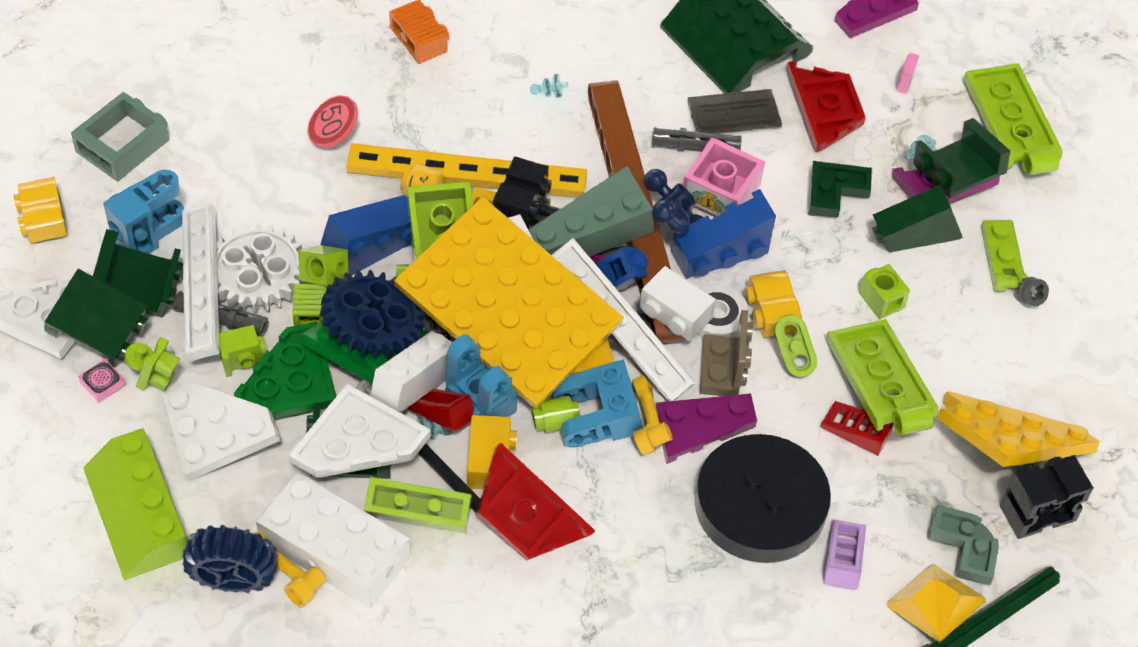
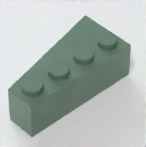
(599, 218)

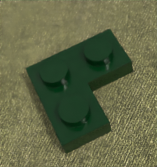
(832, 181)

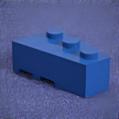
(369, 231)
(727, 239)

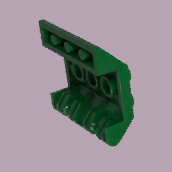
(732, 38)

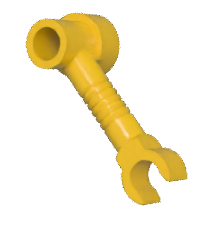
(654, 432)
(303, 584)

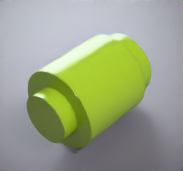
(554, 413)

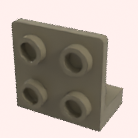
(726, 360)

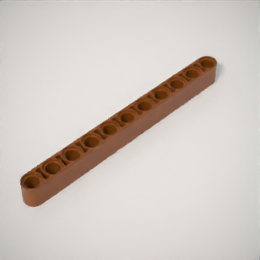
(618, 152)

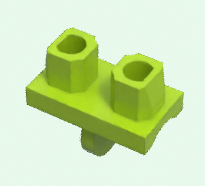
(155, 367)

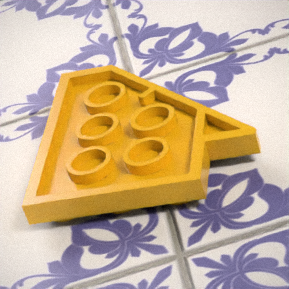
(1011, 434)

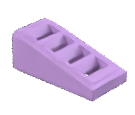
(843, 573)

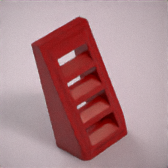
(445, 408)
(863, 439)

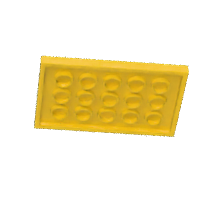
(510, 299)

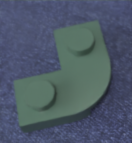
(975, 539)

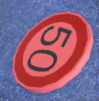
(332, 121)

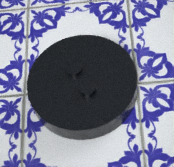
(762, 498)

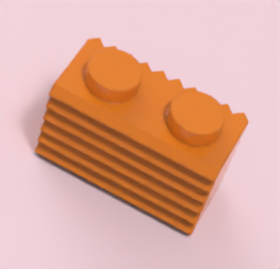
(419, 30)

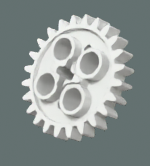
(271, 254)

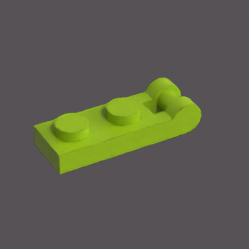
(1002, 254)

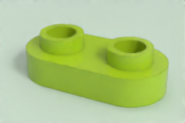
(795, 345)

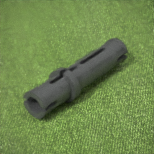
(690, 140)
(232, 317)

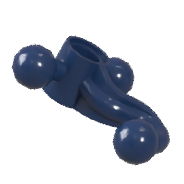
(674, 204)

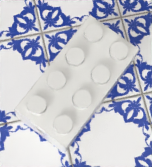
(336, 537)

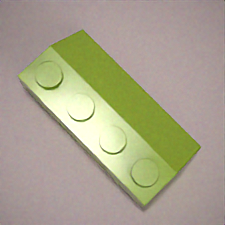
(135, 505)

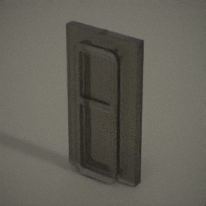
(734, 112)

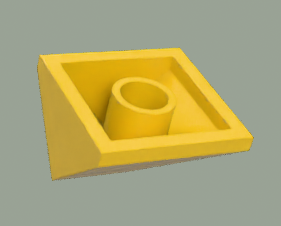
(936, 602)

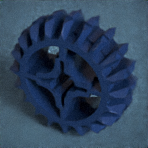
(229, 559)

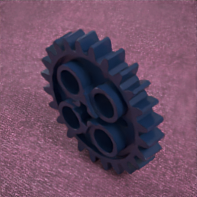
(371, 314)

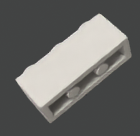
(412, 372)

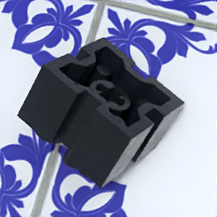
(525, 192)
(1045, 495)

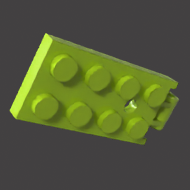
(1012, 109)
(880, 366)

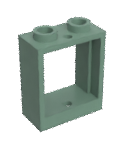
(122, 162)

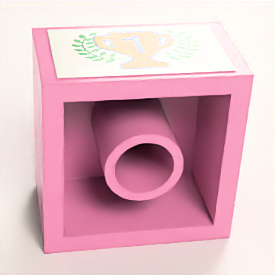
(723, 177)

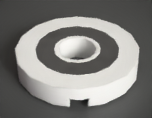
(731, 303)

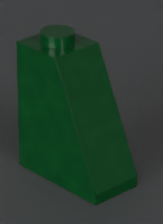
(917, 222)

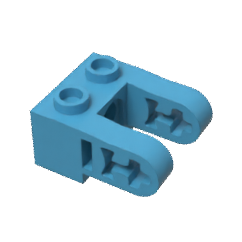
(138, 213)
(469, 376)
(619, 412)

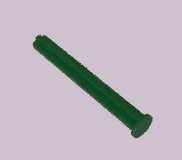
(1001, 609)

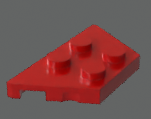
(826, 103)
(526, 509)

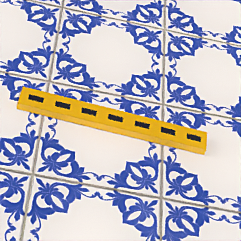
(455, 168)

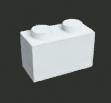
(677, 303)

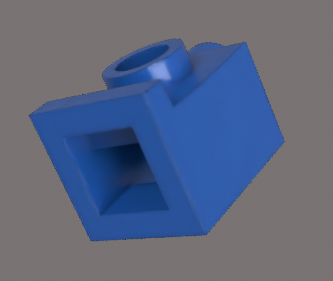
(628, 267)

